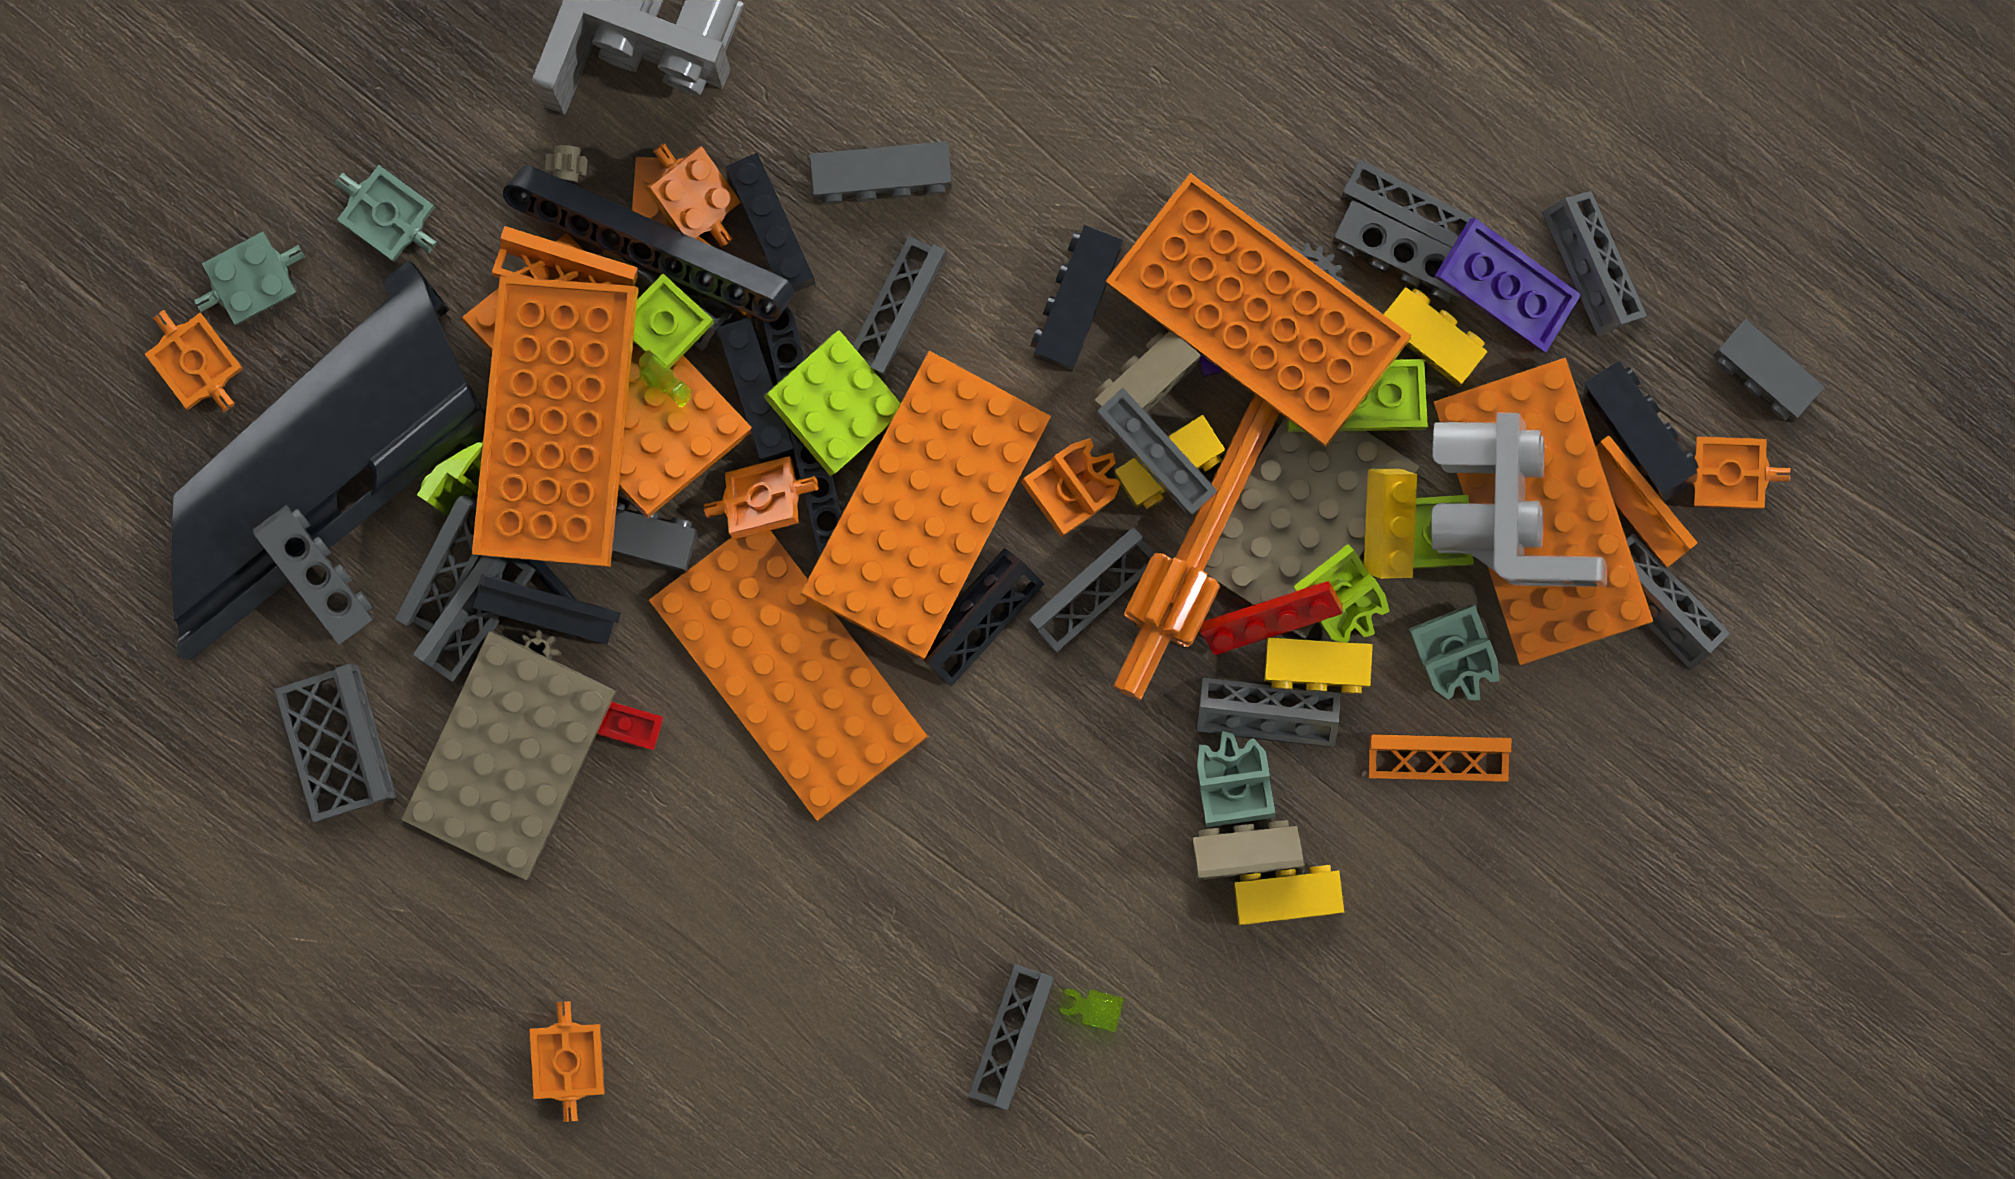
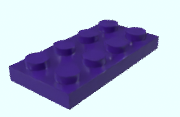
(1507, 285)

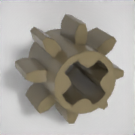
(566, 163)
(540, 642)

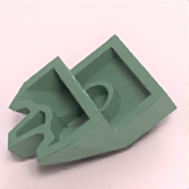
(1455, 652)
(1234, 783)

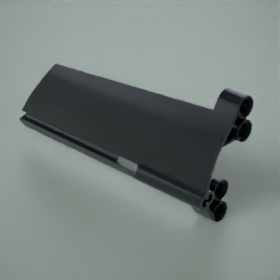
(376, 401)

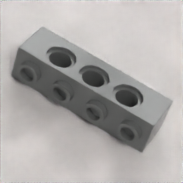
(1393, 234)
(340, 621)

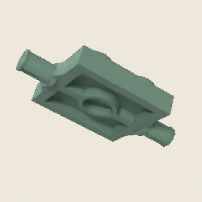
(386, 213)
(249, 278)

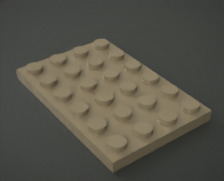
(1298, 512)
(508, 755)

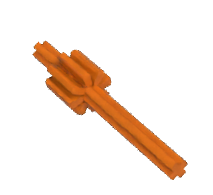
(1177, 591)

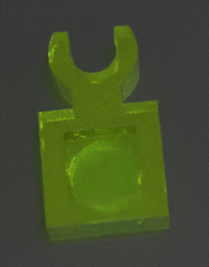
(659, 375)
(1099, 1009)

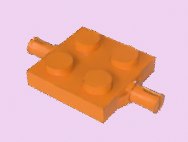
(693, 194)
(193, 361)
(1733, 473)
(761, 497)
(567, 1061)

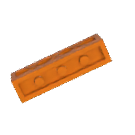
(560, 258)
(1643, 506)
(1439, 744)

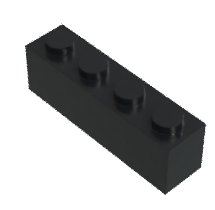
(770, 222)
(1077, 298)
(752, 384)
(1640, 430)

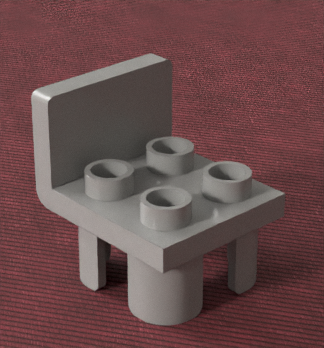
(629, 31)
(1503, 529)

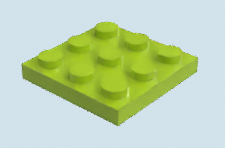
(834, 403)

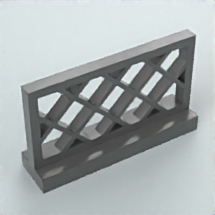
(363, 733)

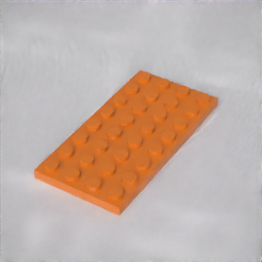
(1258, 309)
(555, 421)
(661, 441)
(925, 505)
(1576, 515)
(788, 670)

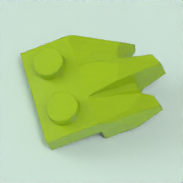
(453, 479)
(1356, 591)

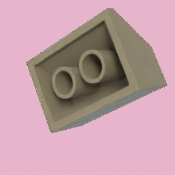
(1154, 373)
(1247, 850)

